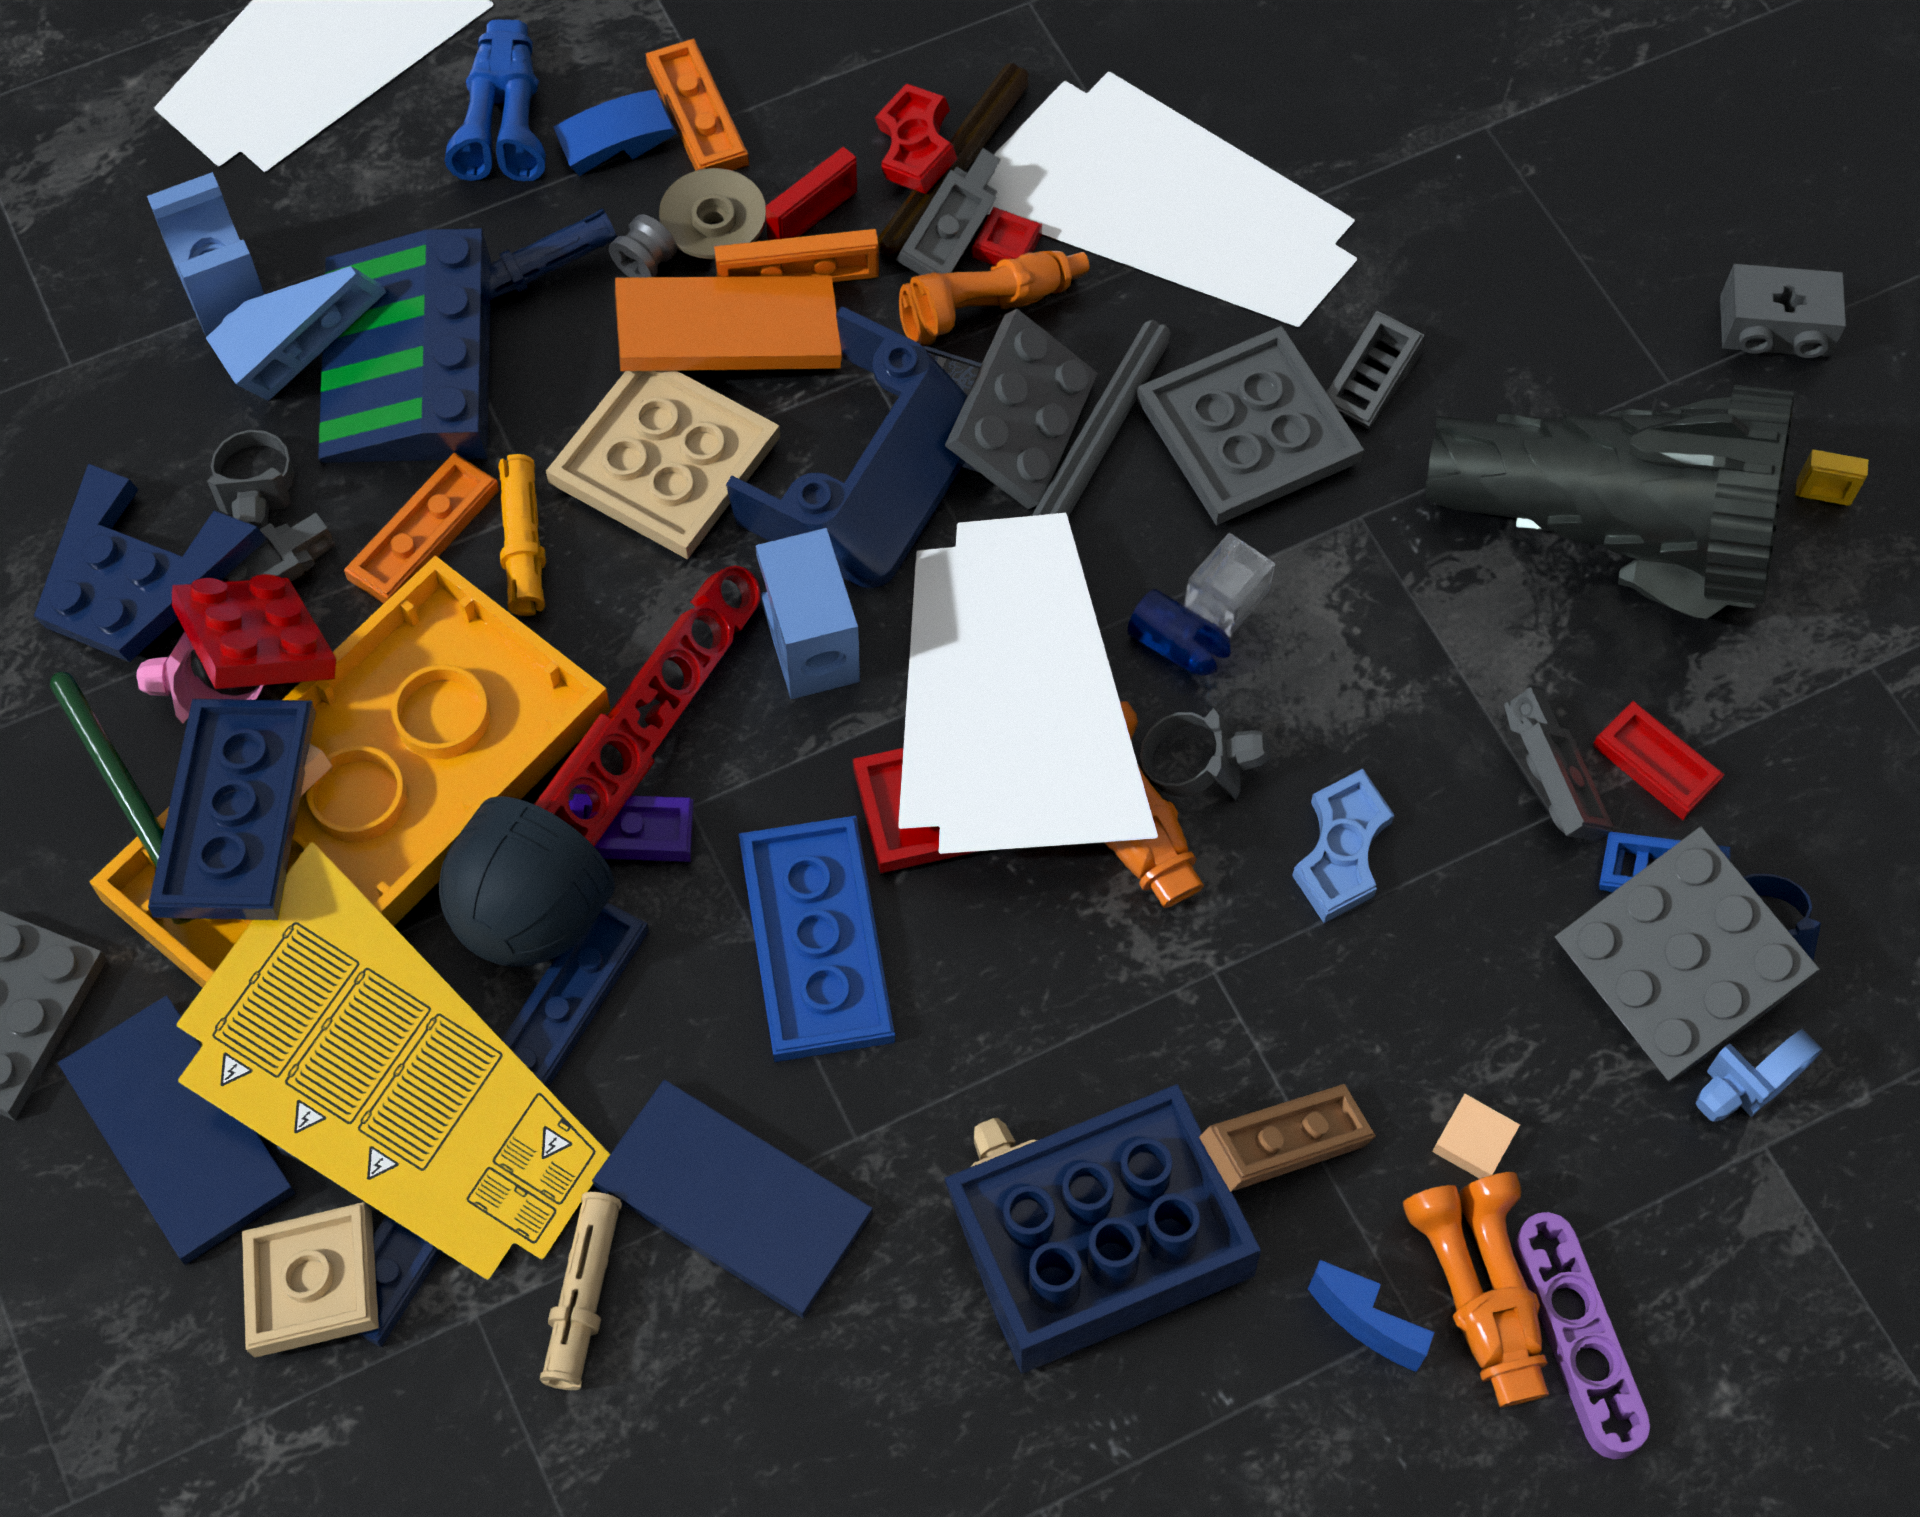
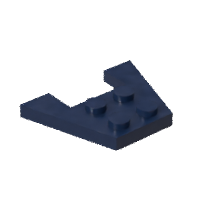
(118, 588)

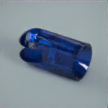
(1173, 628)

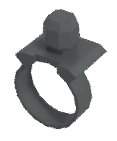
(251, 497)
(1233, 751)

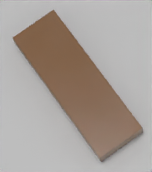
(1286, 1137)

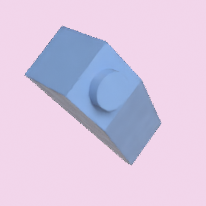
(284, 330)

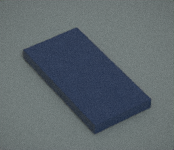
(233, 810)
(183, 1154)
(733, 1198)

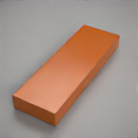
(696, 107)
(838, 255)
(422, 528)

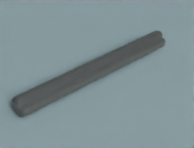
(1105, 420)

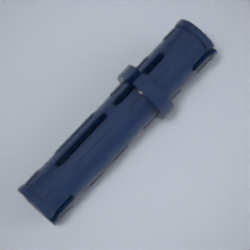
(549, 253)

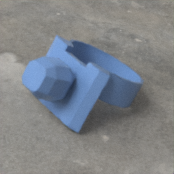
(1740, 1084)

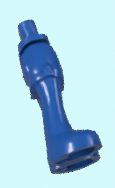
(499, 75)

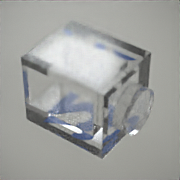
(1229, 584)

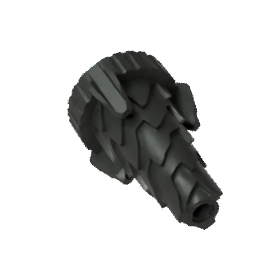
(1673, 488)

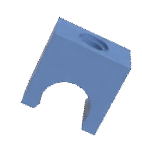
(205, 249)
(809, 613)

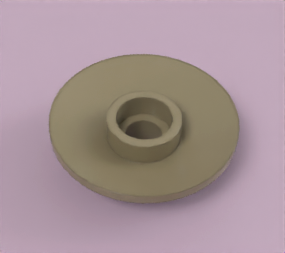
(712, 197)

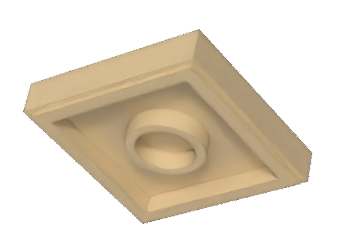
(309, 1280)

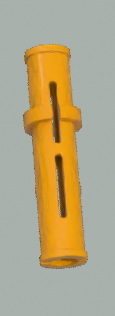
(522, 552)

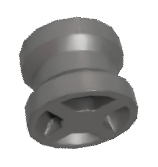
(643, 247)

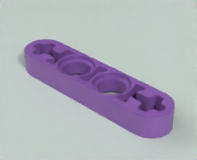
(1590, 1331)

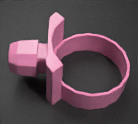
(176, 677)

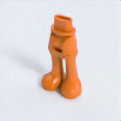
(931, 299)
(1164, 861)
(1497, 1323)

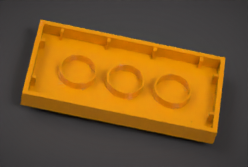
(422, 725)

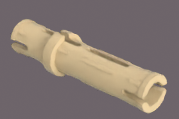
(576, 1315)

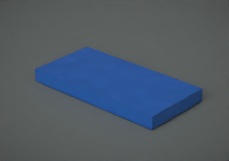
(816, 939)

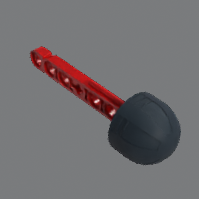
(528, 874)

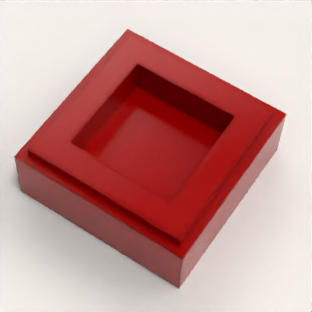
(1005, 237)

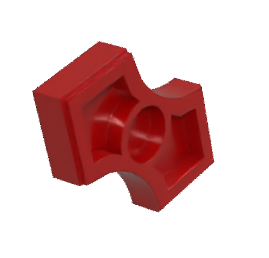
(917, 150)

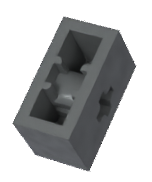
(1782, 310)

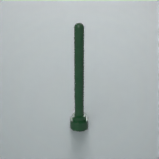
(110, 766)

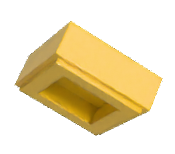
(1831, 477)

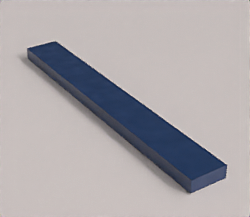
(543, 1041)

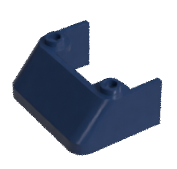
(896, 480)

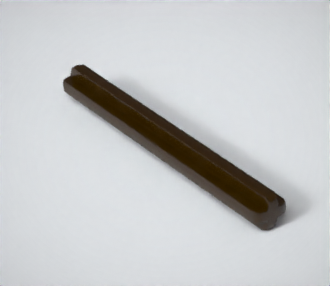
(967, 143)

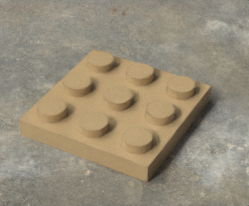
(663, 456)

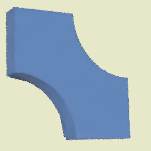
(1337, 870)

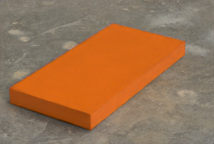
(727, 323)

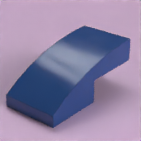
(625, 123)
(1350, 1303)

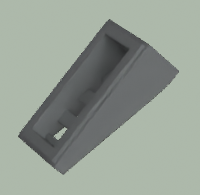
(1393, 334)

